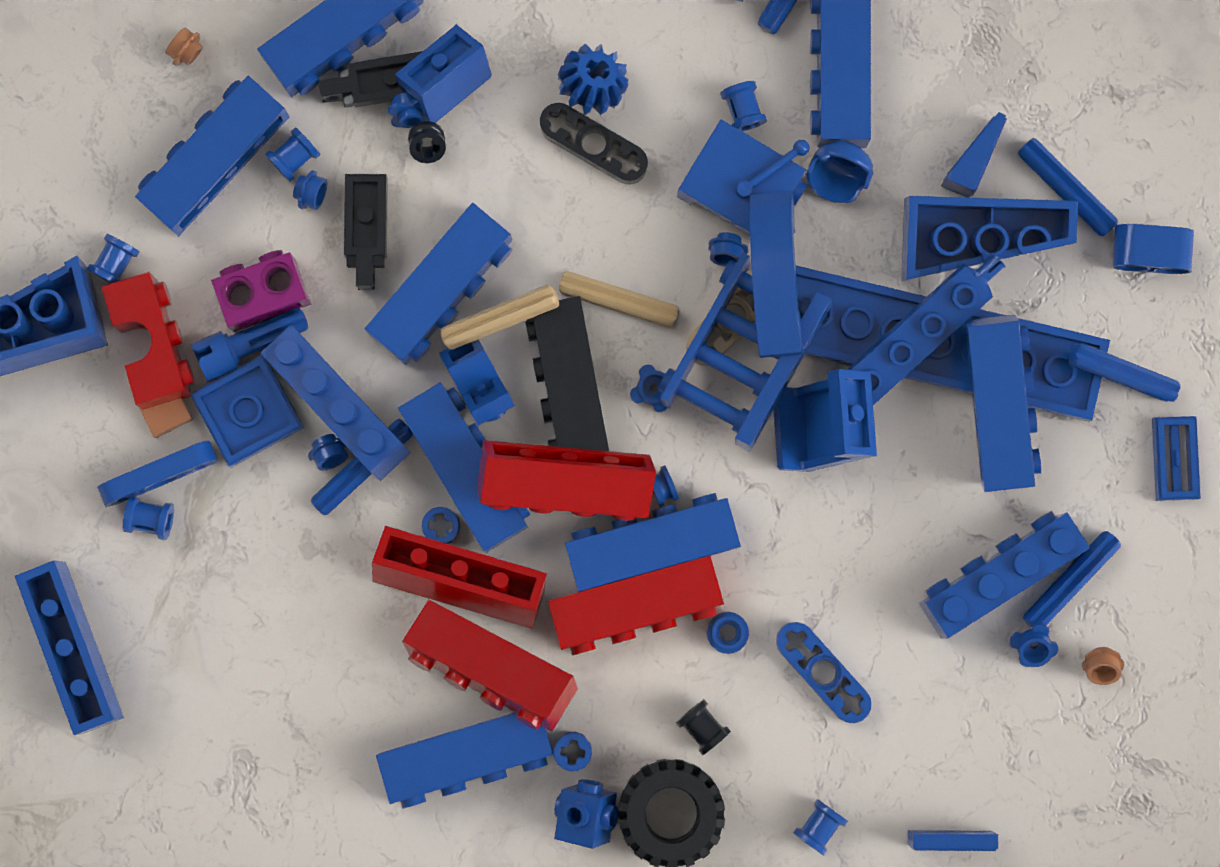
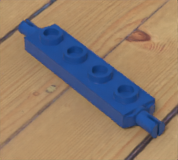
(927, 326)

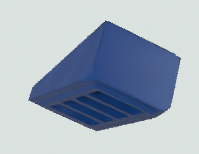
(970, 167)

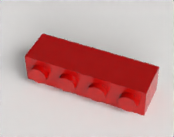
(565, 480)
(458, 577)
(636, 603)
(489, 666)

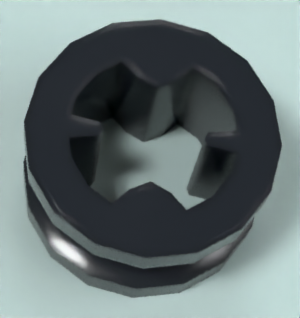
(427, 130)

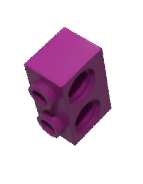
(263, 301)

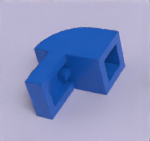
(477, 381)

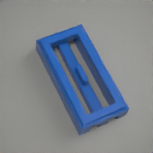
(1160, 458)
(952, 840)

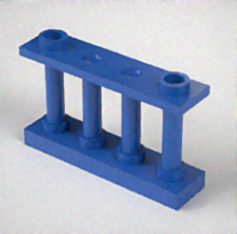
(766, 386)

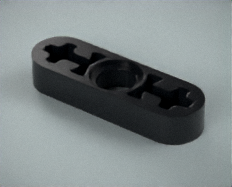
(562, 137)

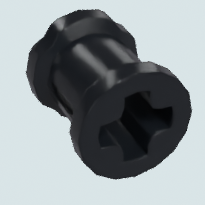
(703, 727)

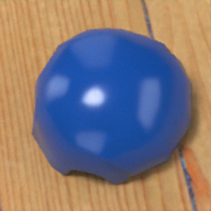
(839, 171)

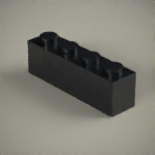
(568, 376)

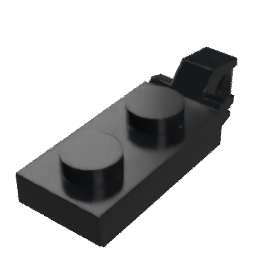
(366, 81)
(365, 225)

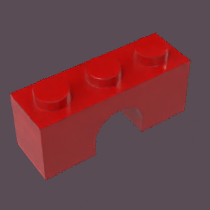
(161, 374)

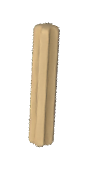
(619, 299)
(500, 317)

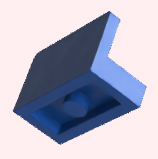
(445, 73)

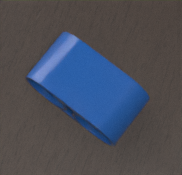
(1153, 249)

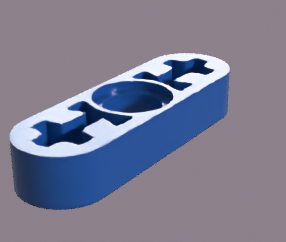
(157, 473)
(836, 702)

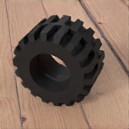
(671, 851)

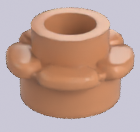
(184, 47)
(1103, 666)

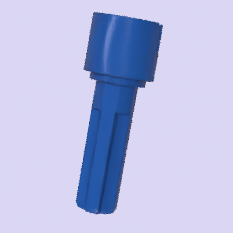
(221, 353)

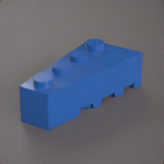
(967, 231)
(50, 319)

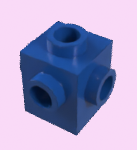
(586, 814)

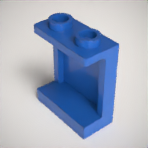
(726, 161)
(826, 422)

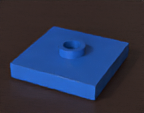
(246, 411)

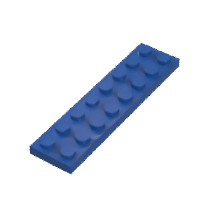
(867, 311)

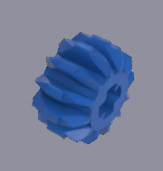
(593, 79)

